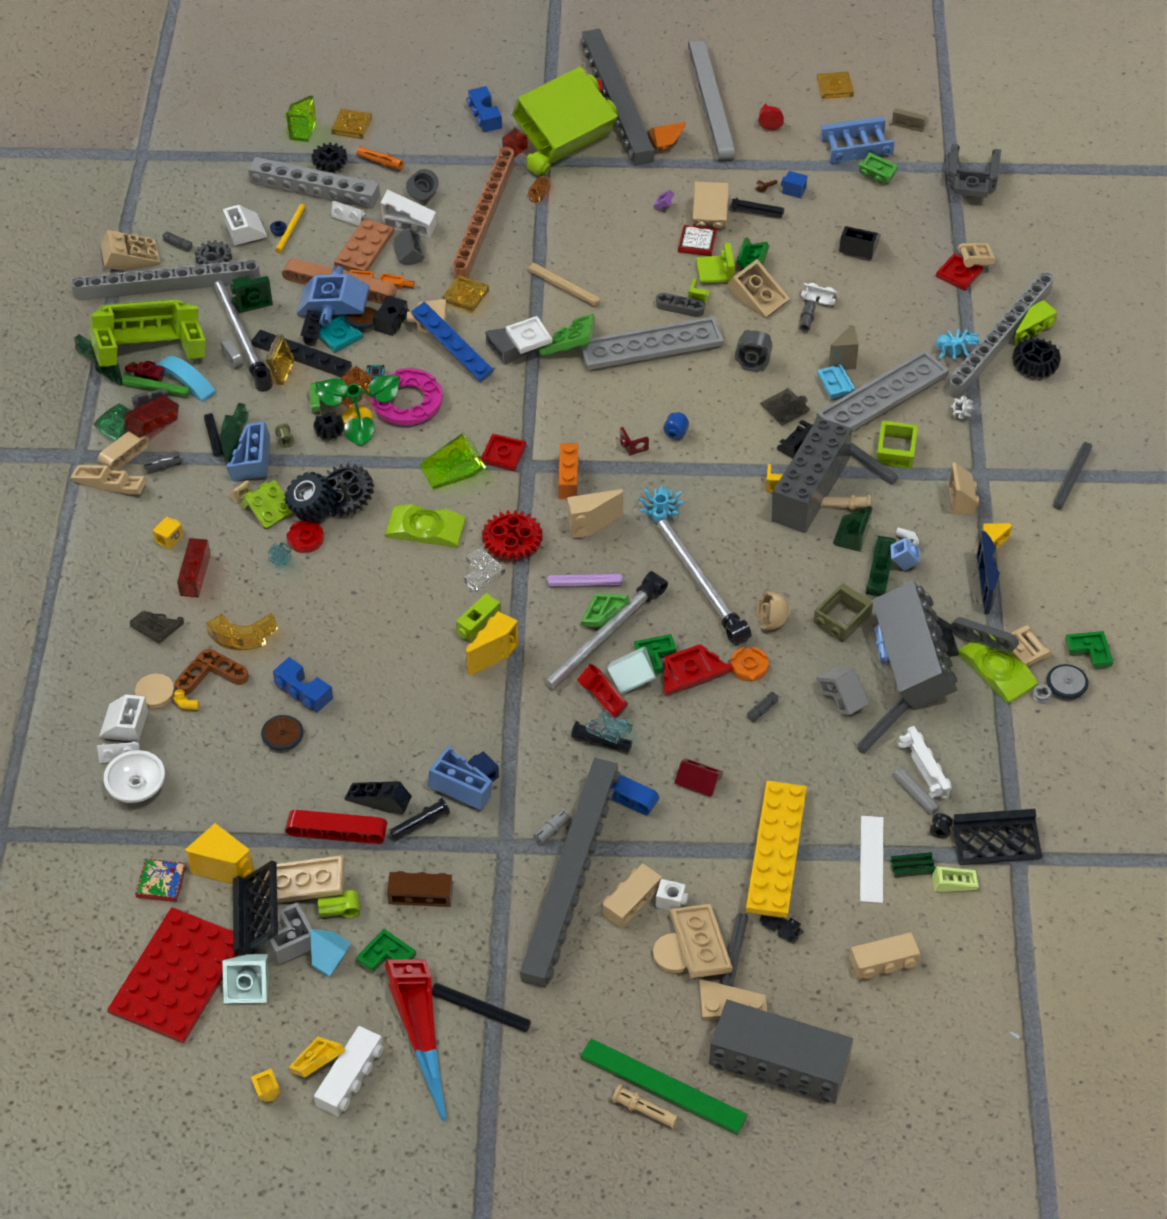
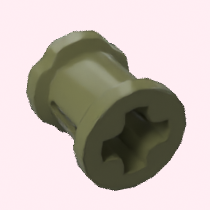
(283, 433)

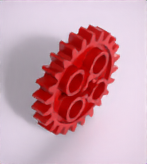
(512, 535)

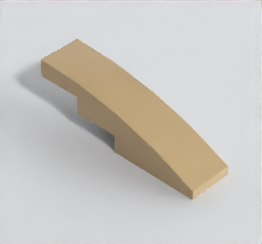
(103, 478)

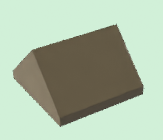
(845, 350)

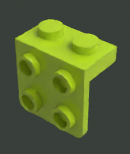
(267, 503)

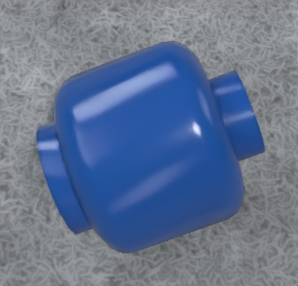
(676, 425)

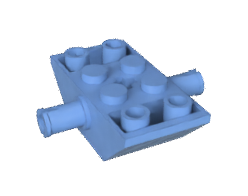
(333, 295)

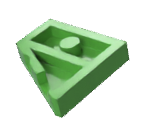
(603, 608)

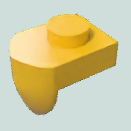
(266, 1086)

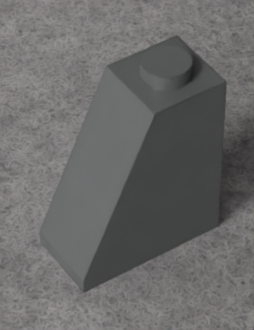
(503, 346)

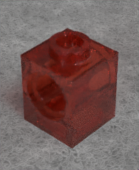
(515, 140)

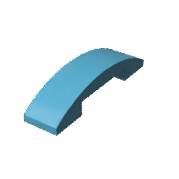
(187, 375)

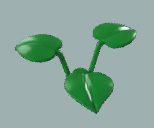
(334, 390)

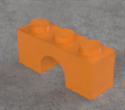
(568, 470)

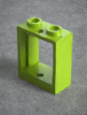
(903, 458)

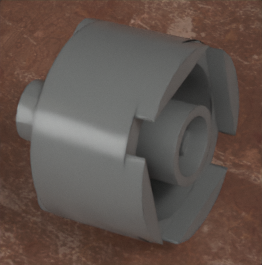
(753, 350)

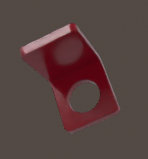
(630, 445)

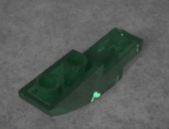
(85, 347)
(232, 430)

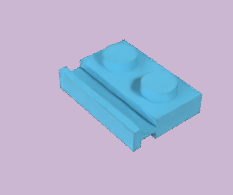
(835, 381)

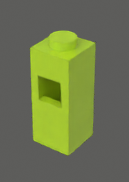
(477, 617)

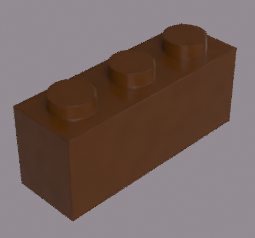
(420, 889)

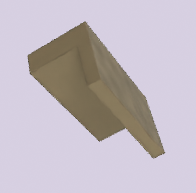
(909, 120)

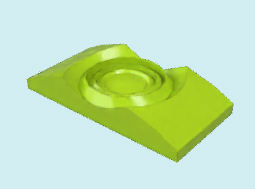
(425, 525)
(1000, 669)

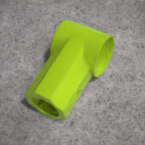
(345, 905)

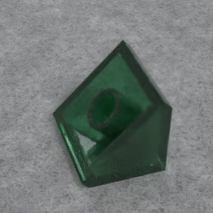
(854, 529)

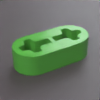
(314, 399)

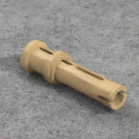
(847, 502)
(635, 1102)

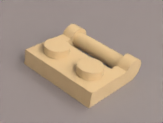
(981, 254)
(1025, 651)

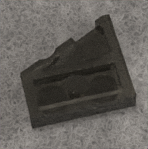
(155, 626)

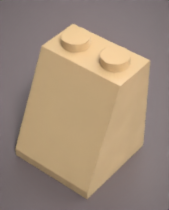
(710, 204)

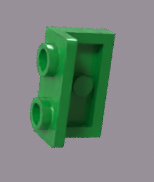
(751, 252)

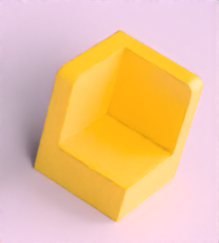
(772, 479)

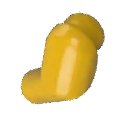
(183, 702)

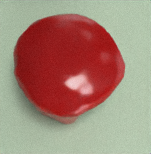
(770, 117)

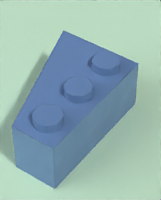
(252, 454)
(459, 780)

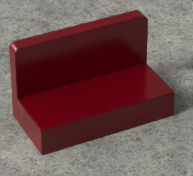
(698, 776)

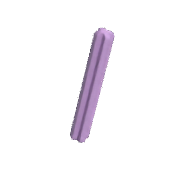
(584, 580)

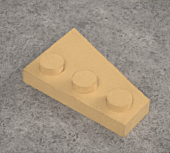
(714, 997)

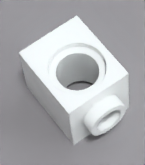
(670, 888)

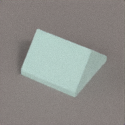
(632, 670)

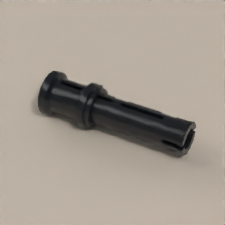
(580, 732)
(427, 815)

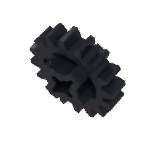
(329, 157)

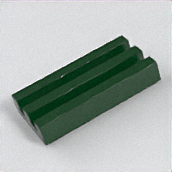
(912, 861)

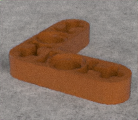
(207, 666)

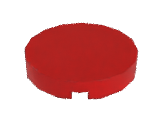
(305, 536)

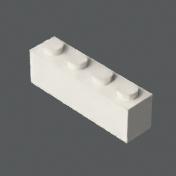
(349, 1071)

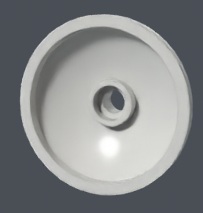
(134, 768)

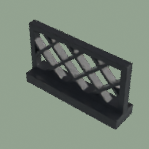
(997, 820)
(245, 909)

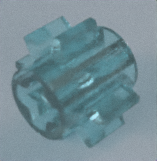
(279, 554)

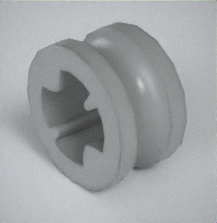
(1044, 698)

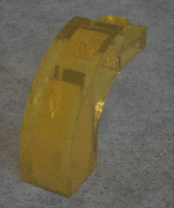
(240, 637)

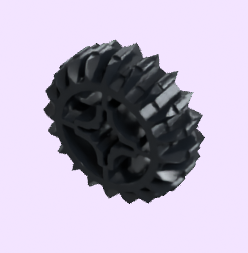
(1036, 357)

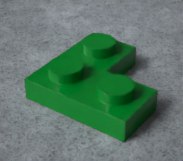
(1092, 643)
(656, 648)
(384, 946)

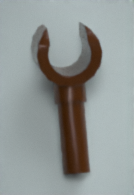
(763, 186)

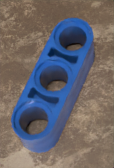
(635, 795)

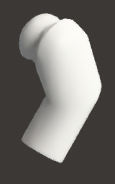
(903, 533)

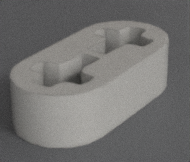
(231, 353)

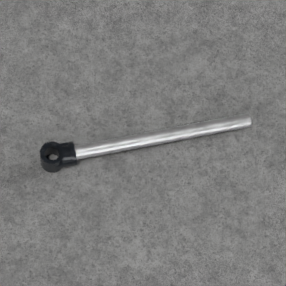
(258, 369)
(651, 585)
(735, 629)

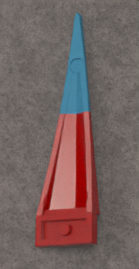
(412, 994)

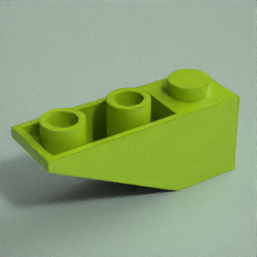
(1038, 318)

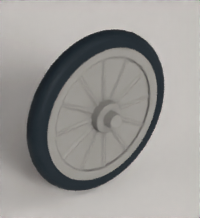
(1067, 681)

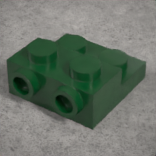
(251, 293)

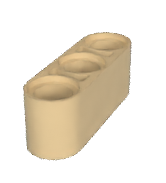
(123, 451)

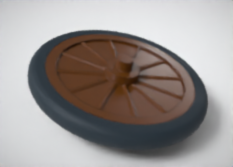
(361, 320)
(282, 732)

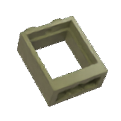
(851, 599)

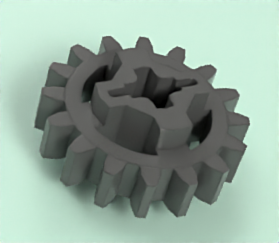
(213, 253)

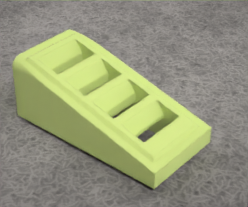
(941, 880)

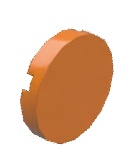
(749, 663)

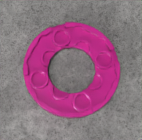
(418, 413)

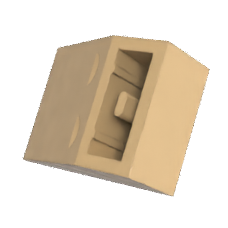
(128, 251)

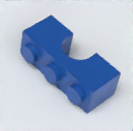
(481, 106)
(312, 694)

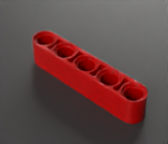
(336, 826)

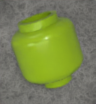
(538, 163)

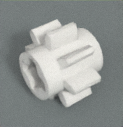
(962, 407)

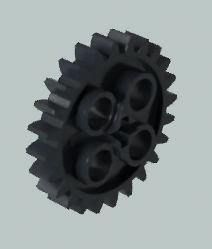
(357, 484)

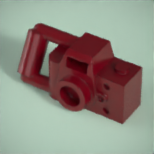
(146, 370)

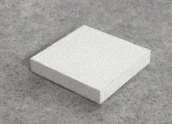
(528, 334)

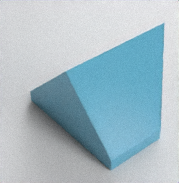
(327, 950)

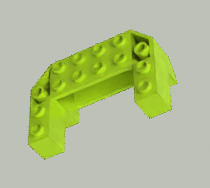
(145, 323)

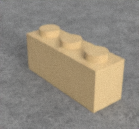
(631, 895)
(884, 956)

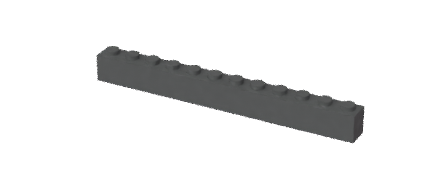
(614, 89)
(569, 873)

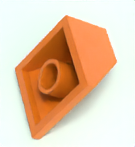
(665, 135)

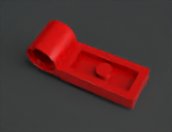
(603, 690)

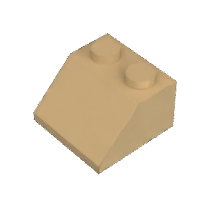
(962, 491)

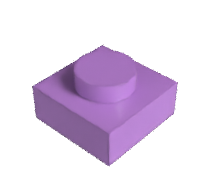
(664, 200)

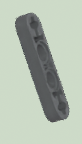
(1004, 640)

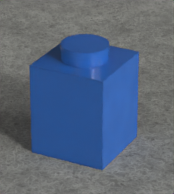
(794, 184)

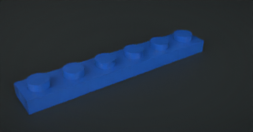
(452, 341)

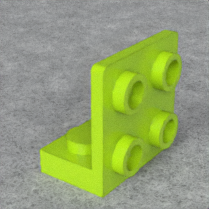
(717, 268)

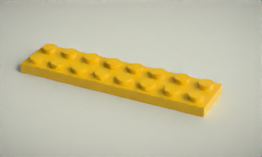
(776, 849)

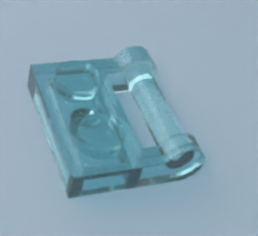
(614, 730)

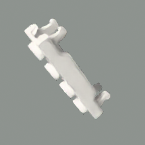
(926, 764)

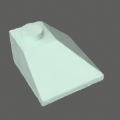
(246, 979)

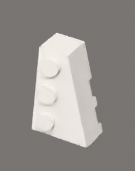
(404, 213)

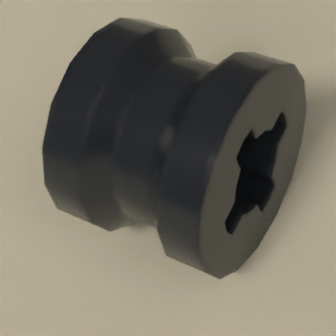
(941, 825)

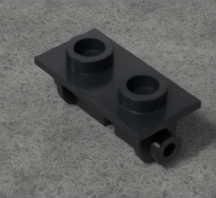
(311, 327)
(788, 929)

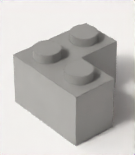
(844, 687)
(294, 937)

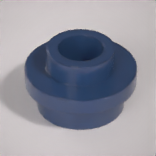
(278, 228)

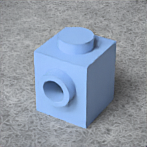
(905, 554)

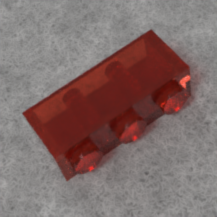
(151, 416)
(193, 567)

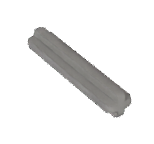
(915, 790)

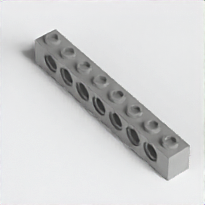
(314, 182)

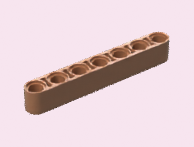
(303, 271)

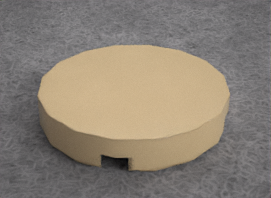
(156, 688)
(668, 954)

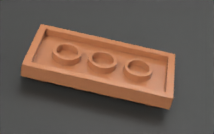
(364, 246)

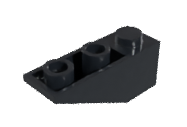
(383, 796)

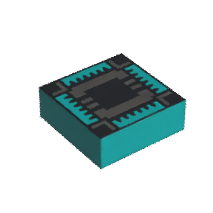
(376, 370)

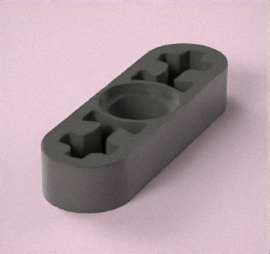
(692, 303)

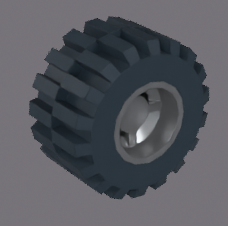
(310, 497)

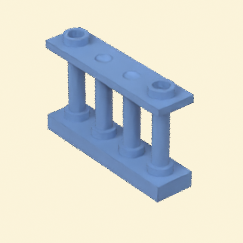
(852, 129)

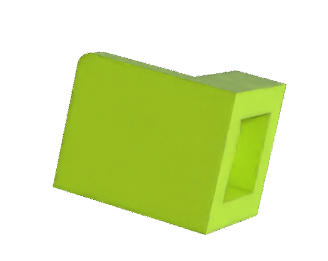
(697, 293)

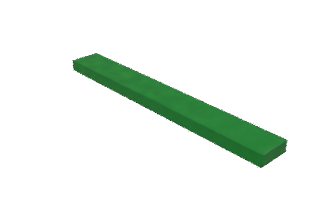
(664, 1086)

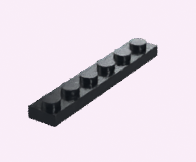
(306, 355)

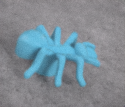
(954, 344)
(661, 504)

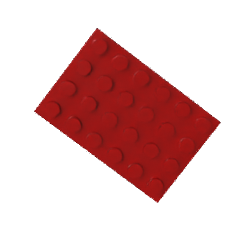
(175, 976)

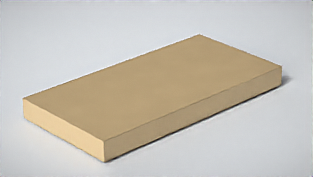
(309, 879)
(700, 940)

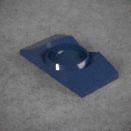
(987, 570)

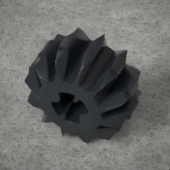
(328, 425)

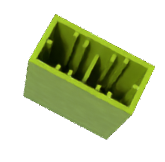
(565, 114)

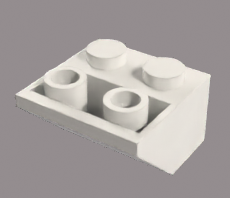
(243, 224)
(125, 719)

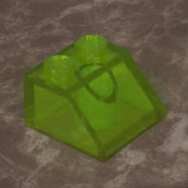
(301, 119)

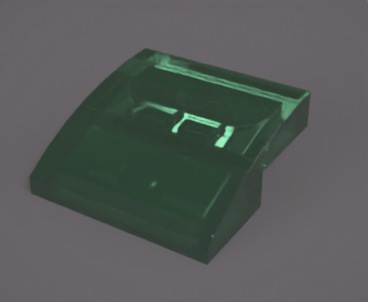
(113, 421)

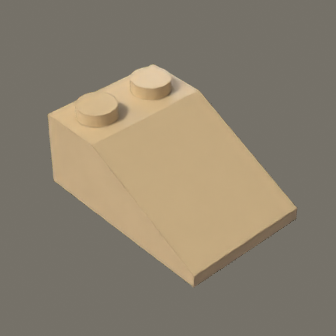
(758, 289)
(593, 511)

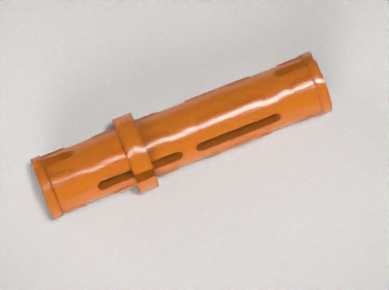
(385, 159)

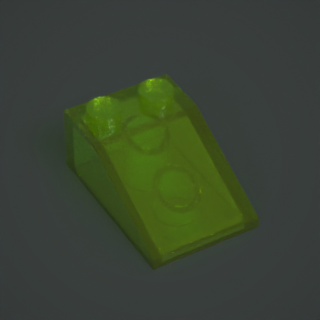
(453, 463)

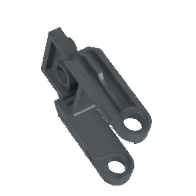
(971, 181)

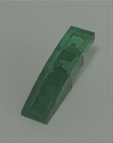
(880, 567)

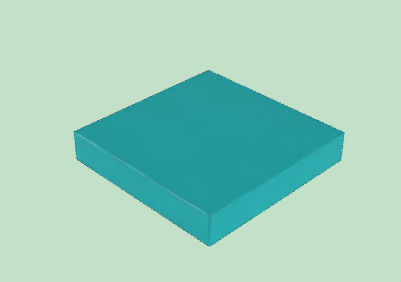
(339, 334)

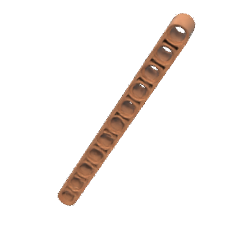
(483, 213)

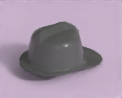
(422, 184)

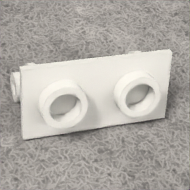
(347, 213)
(812, 291)
(109, 751)

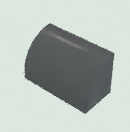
(409, 247)

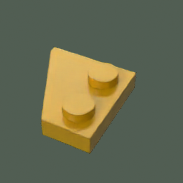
(315, 1056)

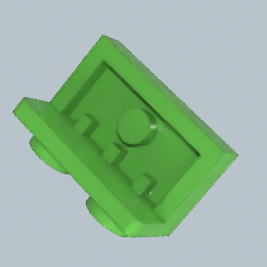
(877, 167)

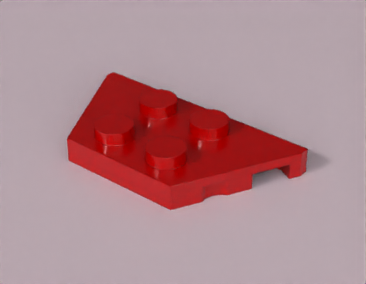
(691, 668)

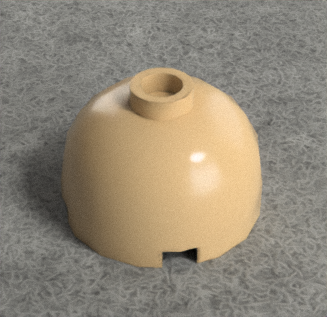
(772, 610)

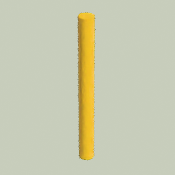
(290, 228)

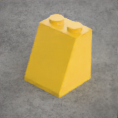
(219, 856)

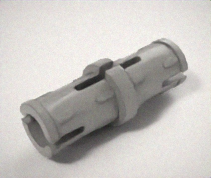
(551, 826)

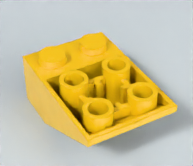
(492, 643)

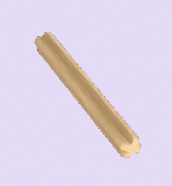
(564, 284)

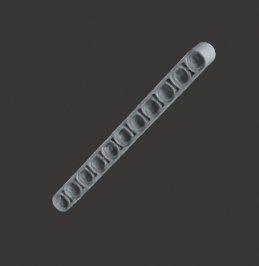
(711, 100)
(162, 279)
(998, 336)

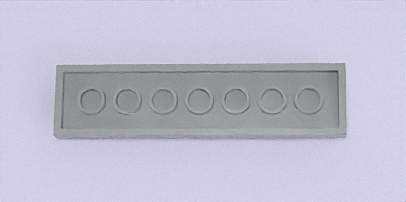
(652, 343)
(885, 391)

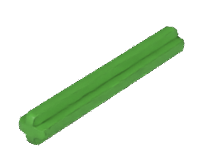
(152, 385)

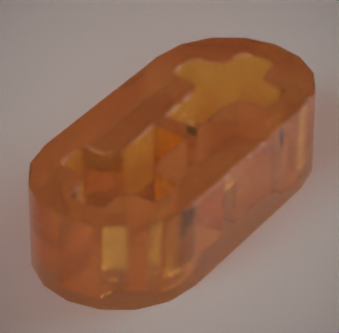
(538, 192)

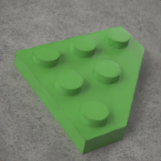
(575, 335)

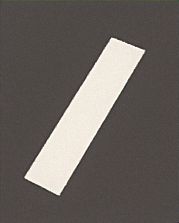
(871, 859)

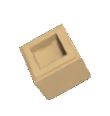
(238, 493)

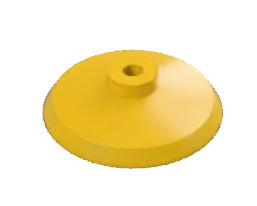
(350, 413)

